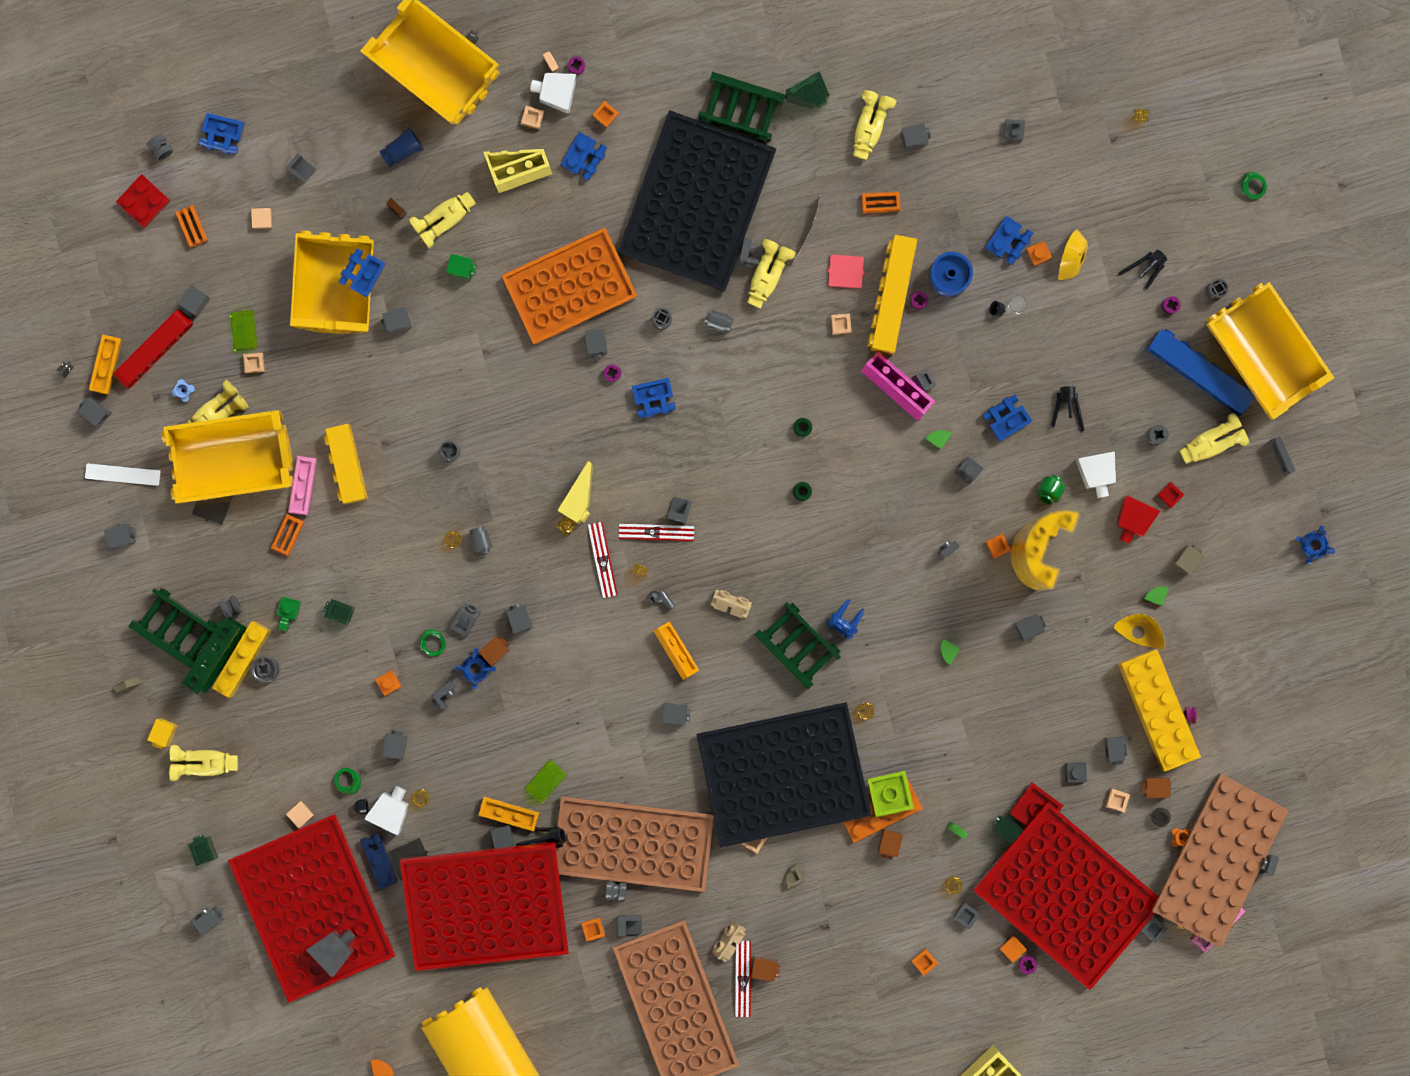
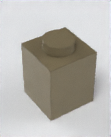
(1188, 559)

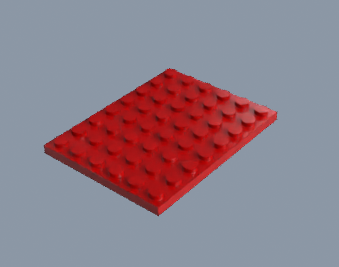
(303, 892)
(1068, 895)
(484, 906)

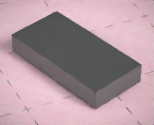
(1282, 455)

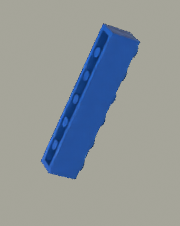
(1201, 372)

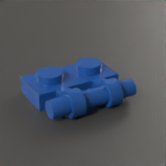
(222, 127)
(579, 152)
(1003, 238)
(367, 275)
(652, 392)
(1011, 422)

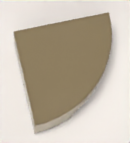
(127, 684)
(793, 877)

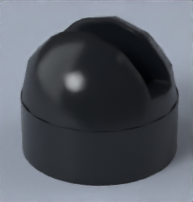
(997, 309)
(361, 806)

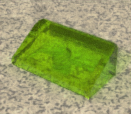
(244, 330)
(546, 781)

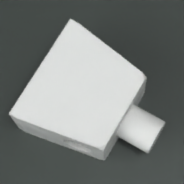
(556, 90)
(1098, 472)
(389, 811)

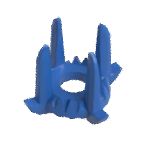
(1308, 538)
(841, 626)
(474, 678)

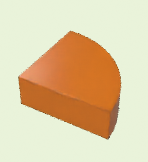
(381, 1068)

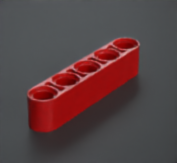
(153, 348)

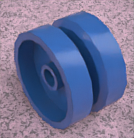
(947, 285)

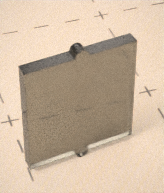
(213, 509)
(412, 849)

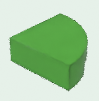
(938, 438)
(1157, 595)
(948, 651)
(957, 830)

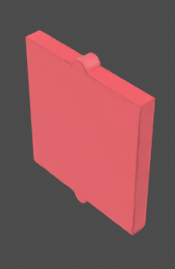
(846, 271)

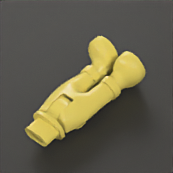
(868, 135)
(451, 210)
(763, 283)
(207, 411)
(1204, 446)
(212, 762)

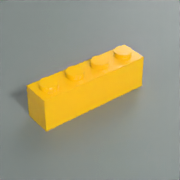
(346, 464)
(241, 659)

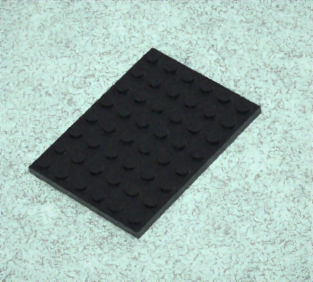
(697, 201)
(783, 774)

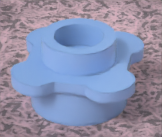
(177, 391)

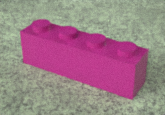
(897, 386)

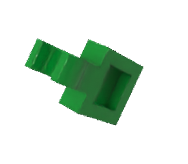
(288, 610)

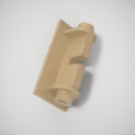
(739, 605)
(732, 933)

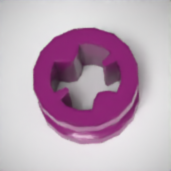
(571, 63)
(915, 304)
(1169, 310)
(607, 370)
(1190, 715)
(1022, 967)

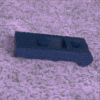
(379, 861)

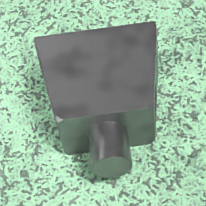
(333, 951)

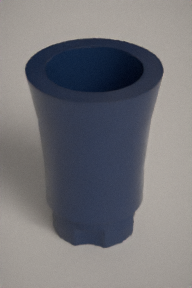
(401, 148)

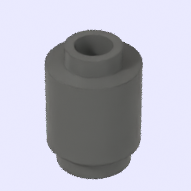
(718, 321)
(480, 540)

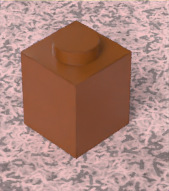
(495, 650)
(1156, 787)
(890, 844)
(765, 969)

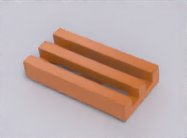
(884, 202)
(185, 211)
(294, 537)

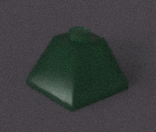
(809, 92)

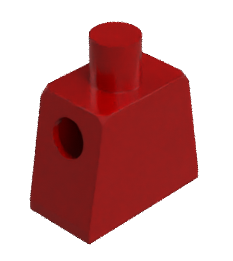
(1135, 518)

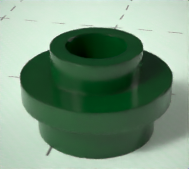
(798, 422)
(806, 486)

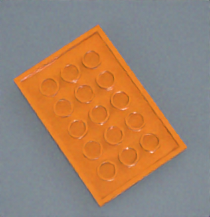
(569, 286)

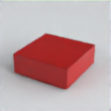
(1170, 495)

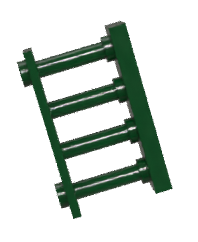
(755, 94)
(157, 637)
(214, 655)
(792, 663)

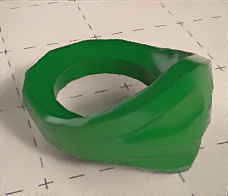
(1244, 184)
(425, 634)
(356, 785)

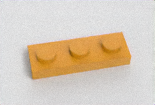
(105, 364)
(676, 650)
(509, 813)

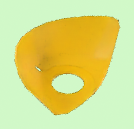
(1071, 260)
(1152, 635)

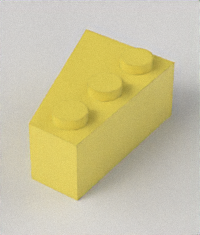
(517, 168)
(991, 1064)

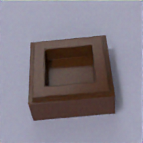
(396, 208)

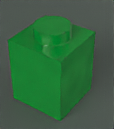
(461, 267)

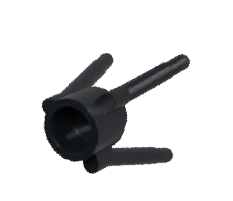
(1155, 260)
(1068, 396)
(555, 834)

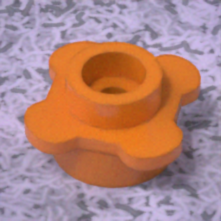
(1176, 834)

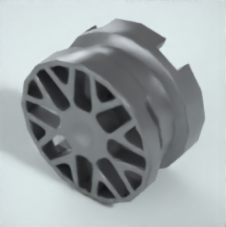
(264, 669)

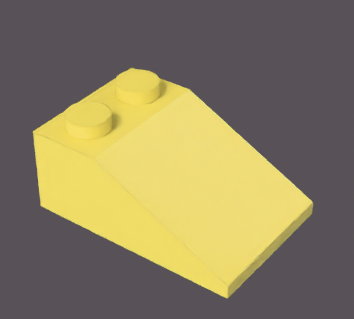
(578, 499)

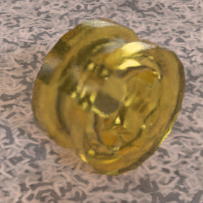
(1141, 115)
(566, 526)
(457, 535)
(640, 570)
(869, 715)
(424, 802)
(947, 885)

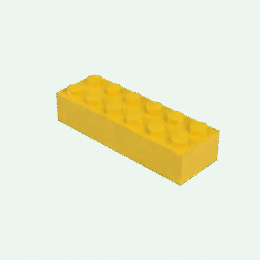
(893, 295)
(1159, 710)

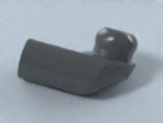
(661, 597)

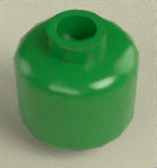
(1051, 489)

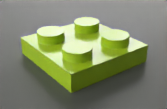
(890, 793)

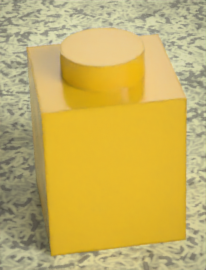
(162, 733)

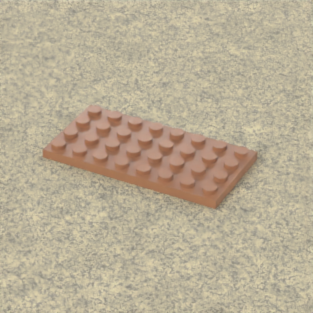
(634, 843)
(1220, 860)
(675, 1003)

